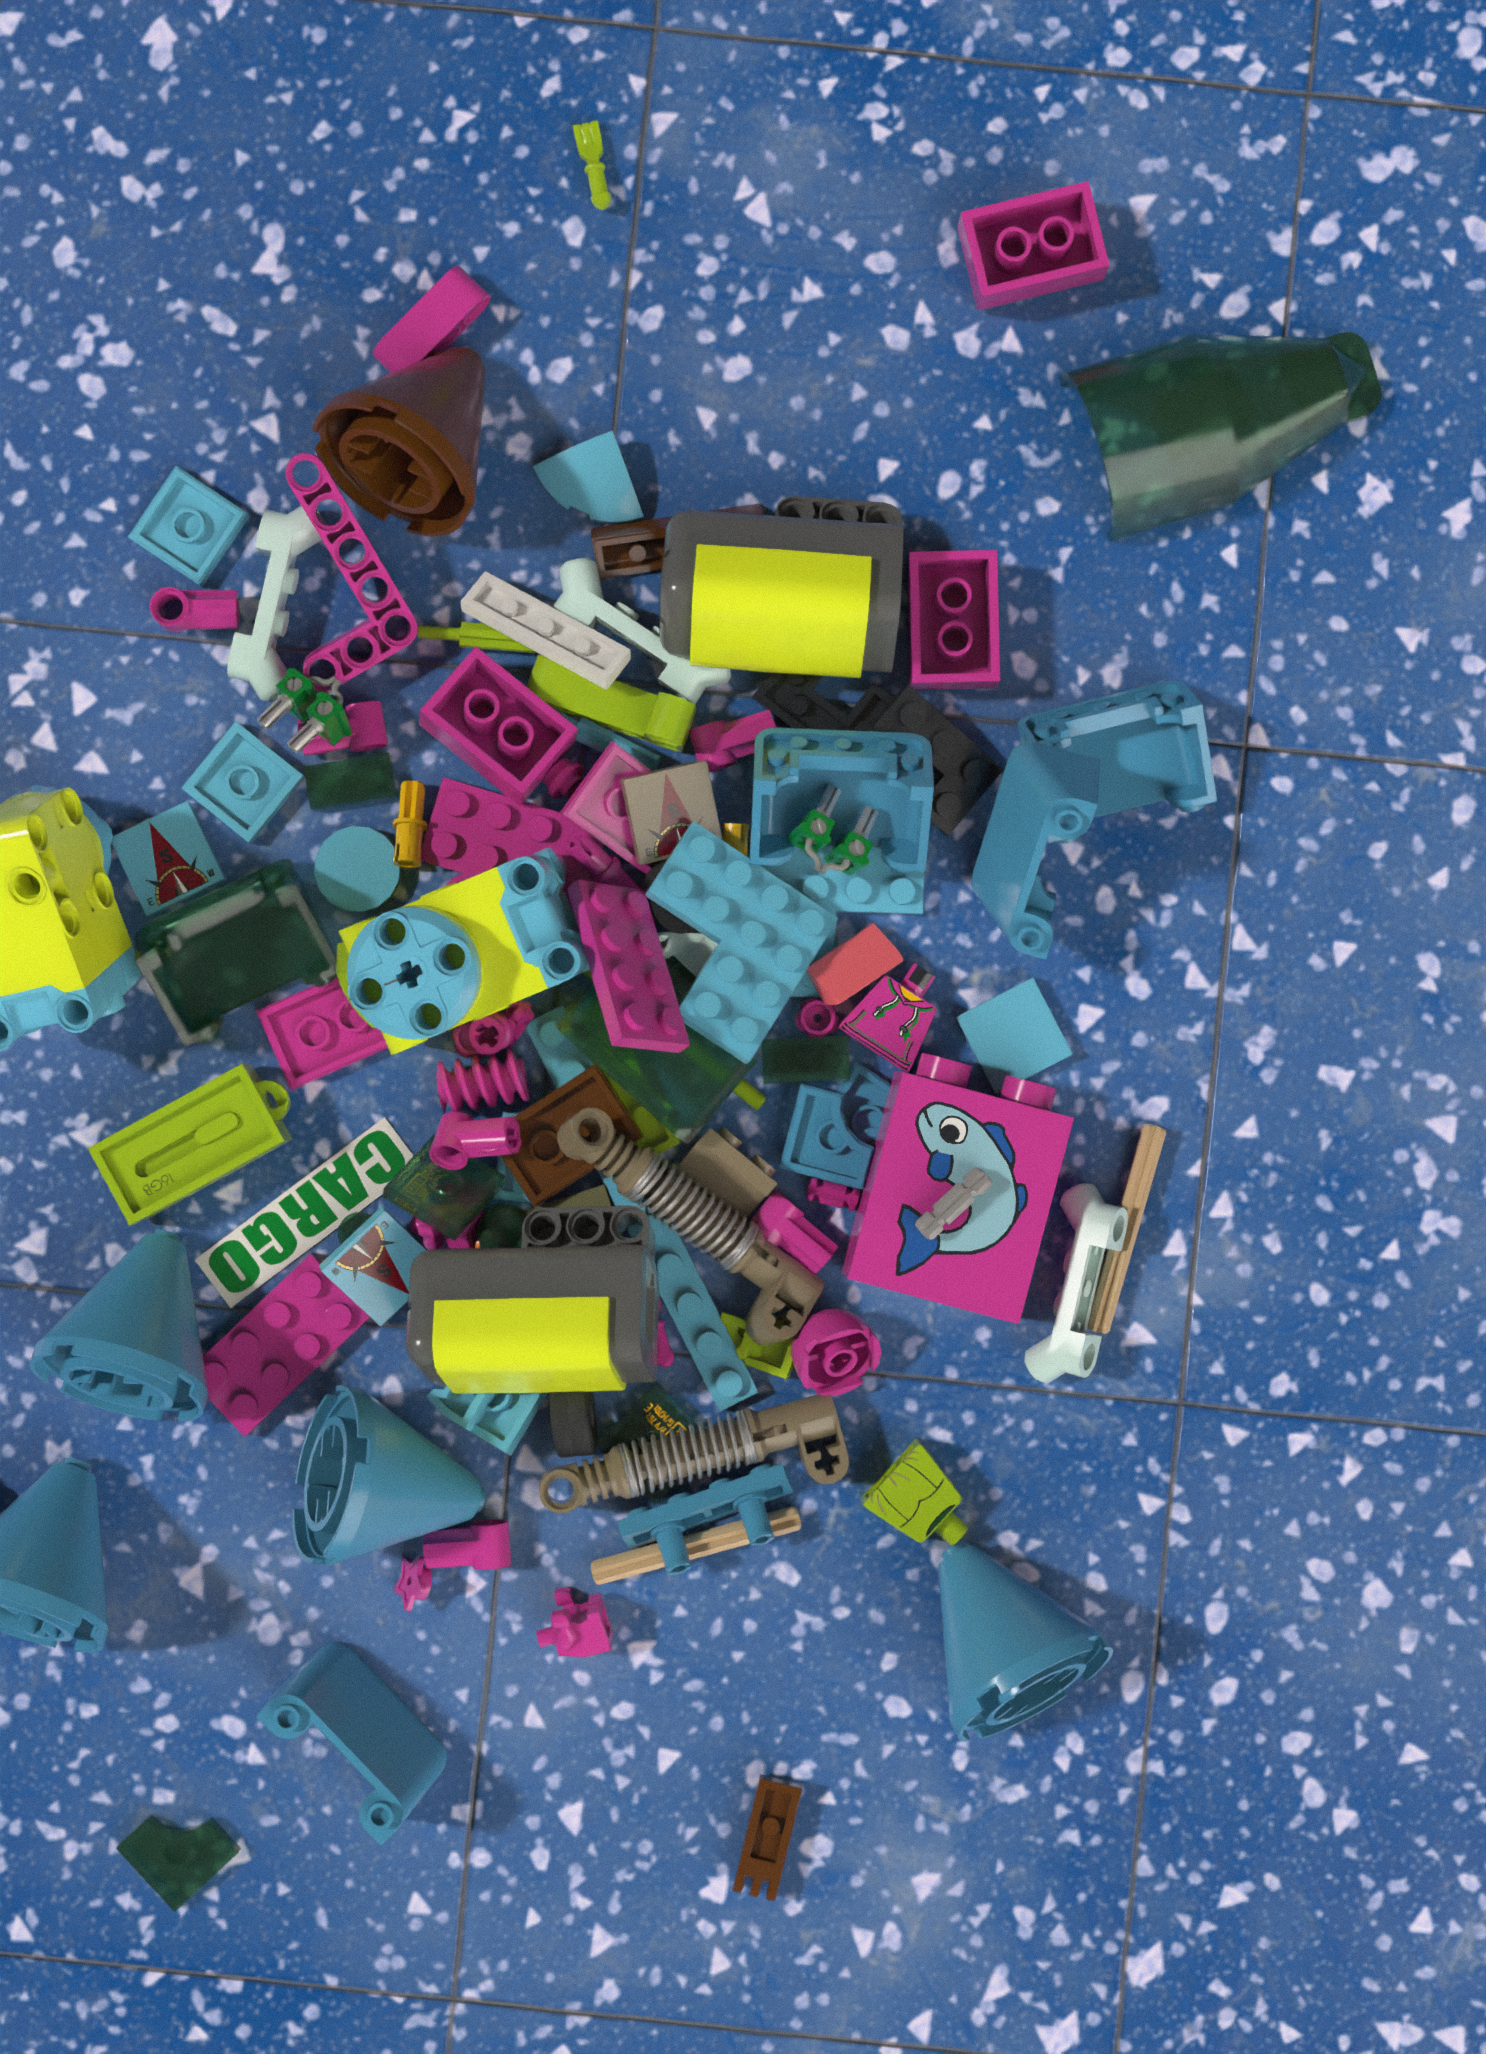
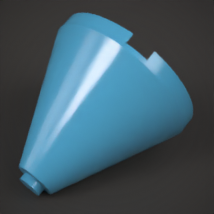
(132, 1337)
(373, 1481)
(54, 1561)
(1007, 1644)

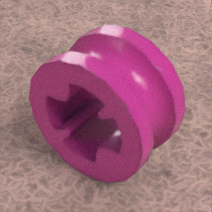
(504, 1035)

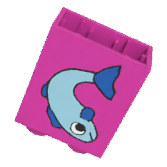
(925, 1146)

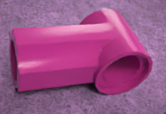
(200, 609)
(367, 730)
(727, 742)
(465, 1138)
(786, 1227)
(481, 1544)

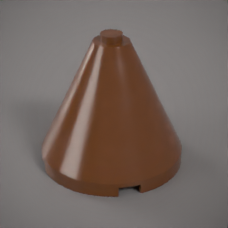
(410, 441)

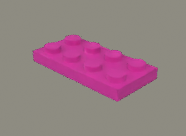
(483, 829)
(628, 967)
(279, 1344)

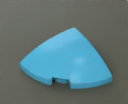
(592, 480)

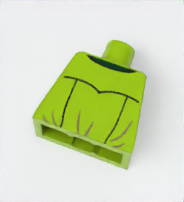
(917, 1497)

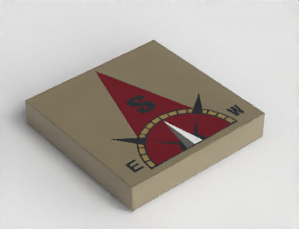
(665, 804)

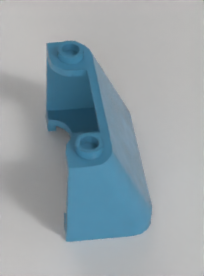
(1146, 742)
(870, 770)
(1038, 796)
(366, 1726)

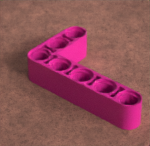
(355, 574)

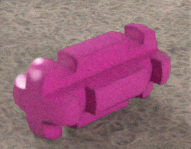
(519, 1017)
(832, 1194)

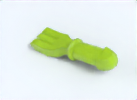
(591, 150)

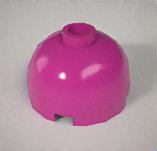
(834, 1351)

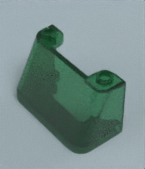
(234, 949)
(674, 1087)

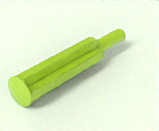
(473, 635)

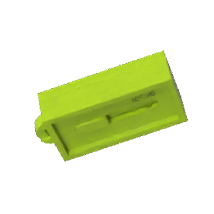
(192, 1142)

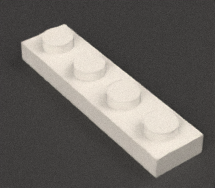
(546, 630)

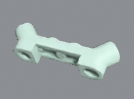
(584, 602)
(254, 656)
(1096, 1228)

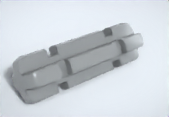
(953, 1203)

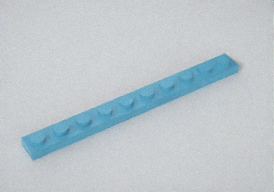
(677, 1274)

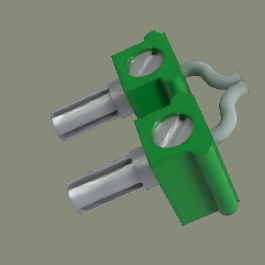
(301, 700)
(814, 830)

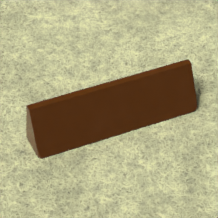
(638, 544)

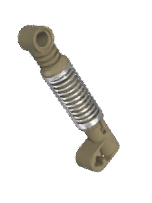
(706, 1221)
(706, 1448)

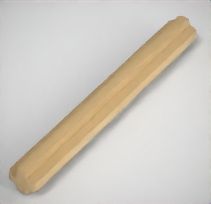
(1134, 1201)
(697, 1546)

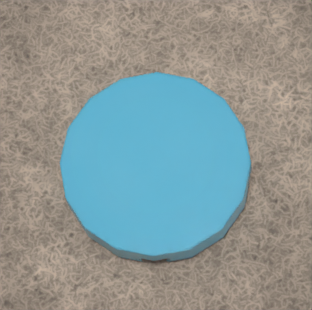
(357, 869)

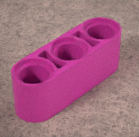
(433, 321)

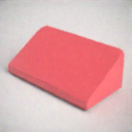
(853, 965)

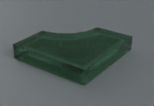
(177, 1859)

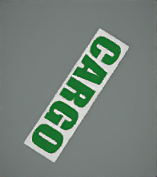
(304, 1213)

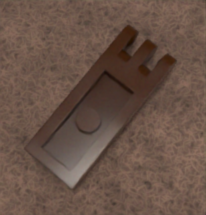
(768, 1835)

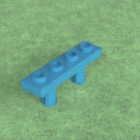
(691, 1510)

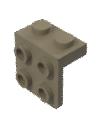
(728, 1172)

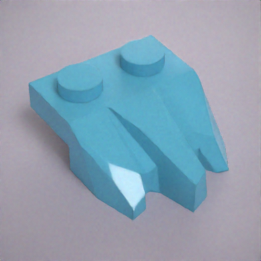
(493, 1417)

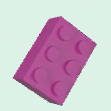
(1033, 245)
(953, 620)
(497, 726)

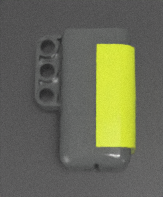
(785, 590)
(542, 1313)

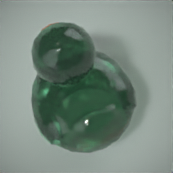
(501, 1226)

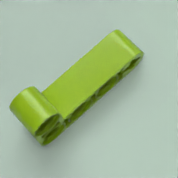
(623, 708)

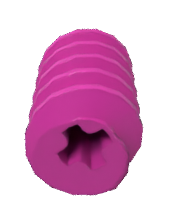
(482, 1082)

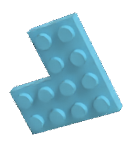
(870, 890)
(761, 934)

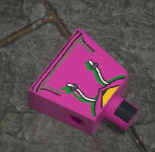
(893, 1018)

